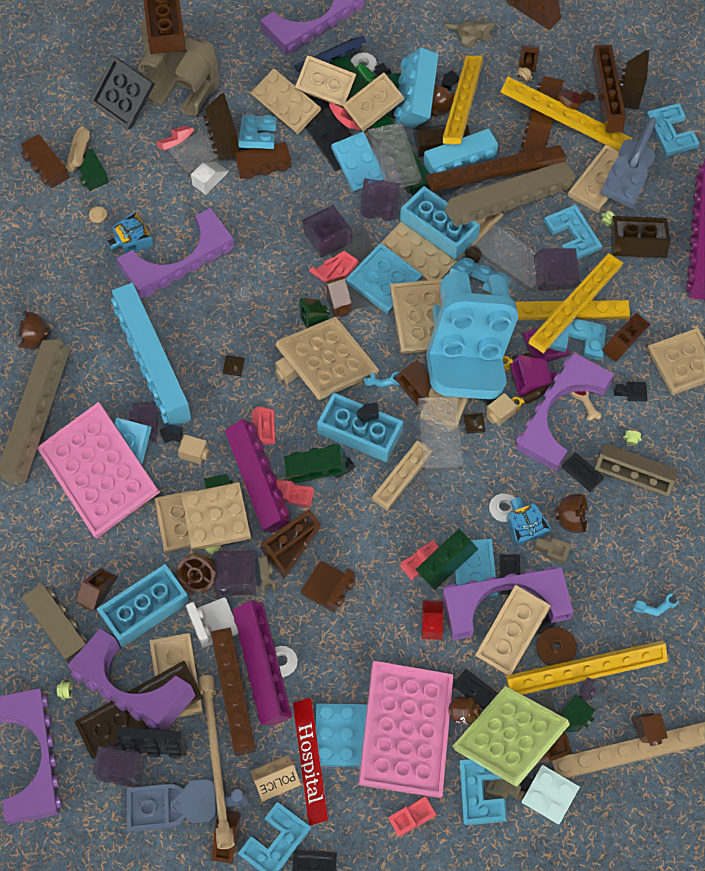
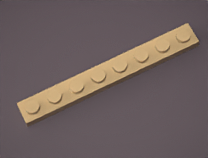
(628, 752)

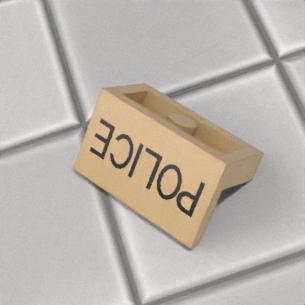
(275, 778)

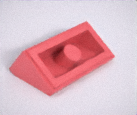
(264, 421)

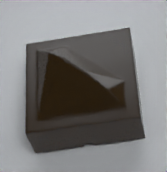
(233, 365)
(474, 423)

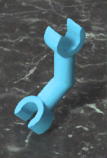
(381, 383)
(642, 607)

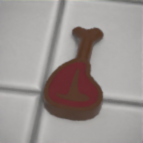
(573, 99)

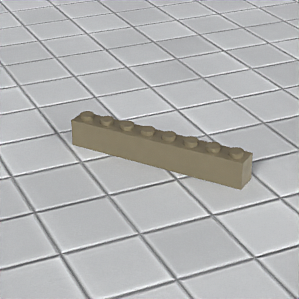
(510, 193)
(33, 411)

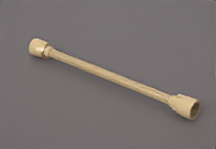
(224, 833)

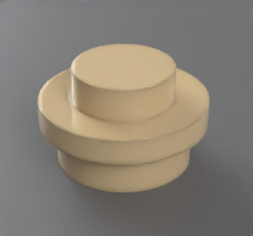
(524, 74)
(97, 214)

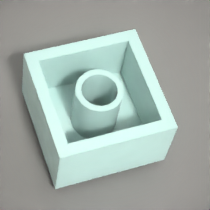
(550, 794)

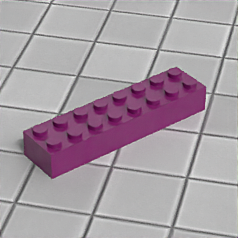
(696, 270)

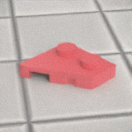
(340, 265)

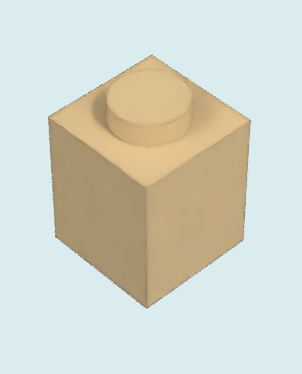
(285, 371)
(501, 410)
(193, 449)

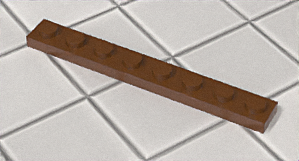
(495, 168)

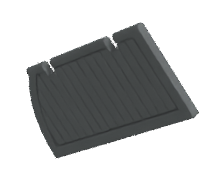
(359, 249)

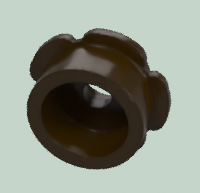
(473, 253)

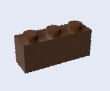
(44, 161)
(262, 161)

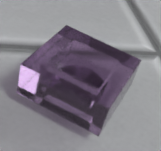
(587, 690)

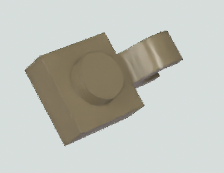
(555, 550)
(266, 570)
(501, 789)

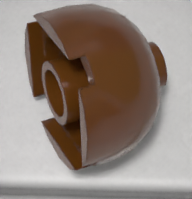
(441, 101)
(32, 330)
(572, 513)
(196, 573)

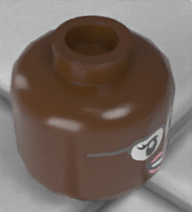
(464, 710)

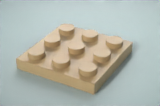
(680, 360)
(215, 516)

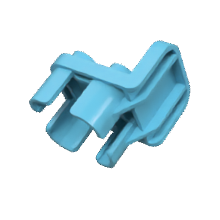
(470, 338)

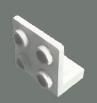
(209, 618)

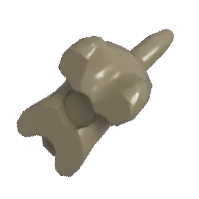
(471, 31)

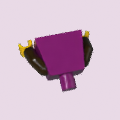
(530, 376)

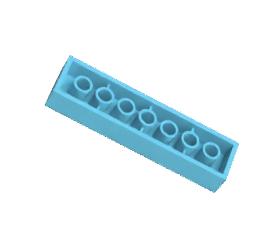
(150, 355)

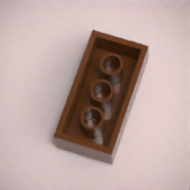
(164, 26)

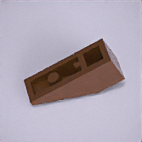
(626, 337)

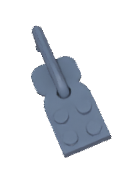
(630, 169)
(155, 805)

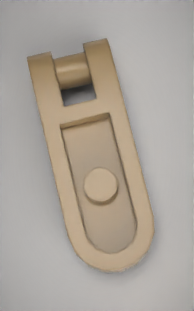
(78, 149)

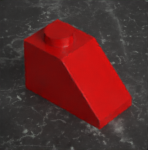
(432, 620)

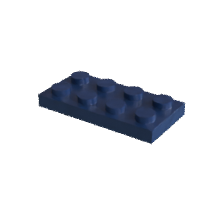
(337, 51)

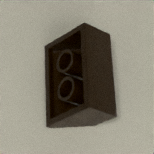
(634, 80)
(221, 128)
(431, 137)
(640, 236)

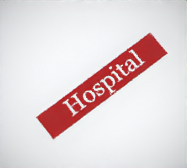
(310, 762)

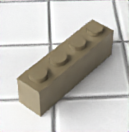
(636, 469)
(54, 622)

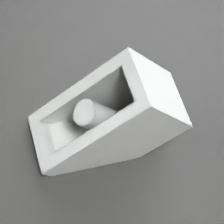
(207, 176)

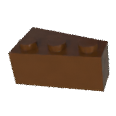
(541, 11)
(290, 542)

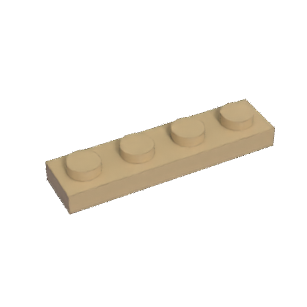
(400, 477)

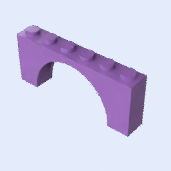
(290, 35)
(150, 277)
(577, 375)
(463, 600)
(155, 708)
(40, 796)

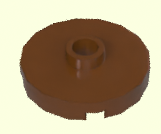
(553, 656)

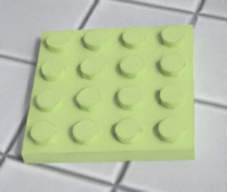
(511, 735)

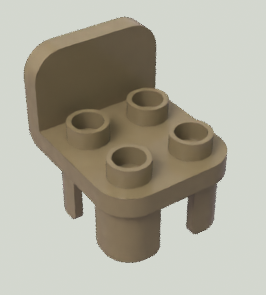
(191, 68)

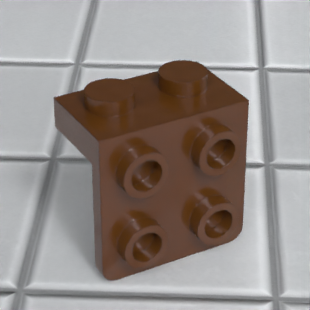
(328, 586)

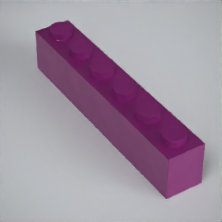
(258, 476)
(262, 663)

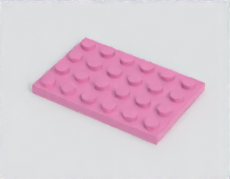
(98, 470)
(406, 730)

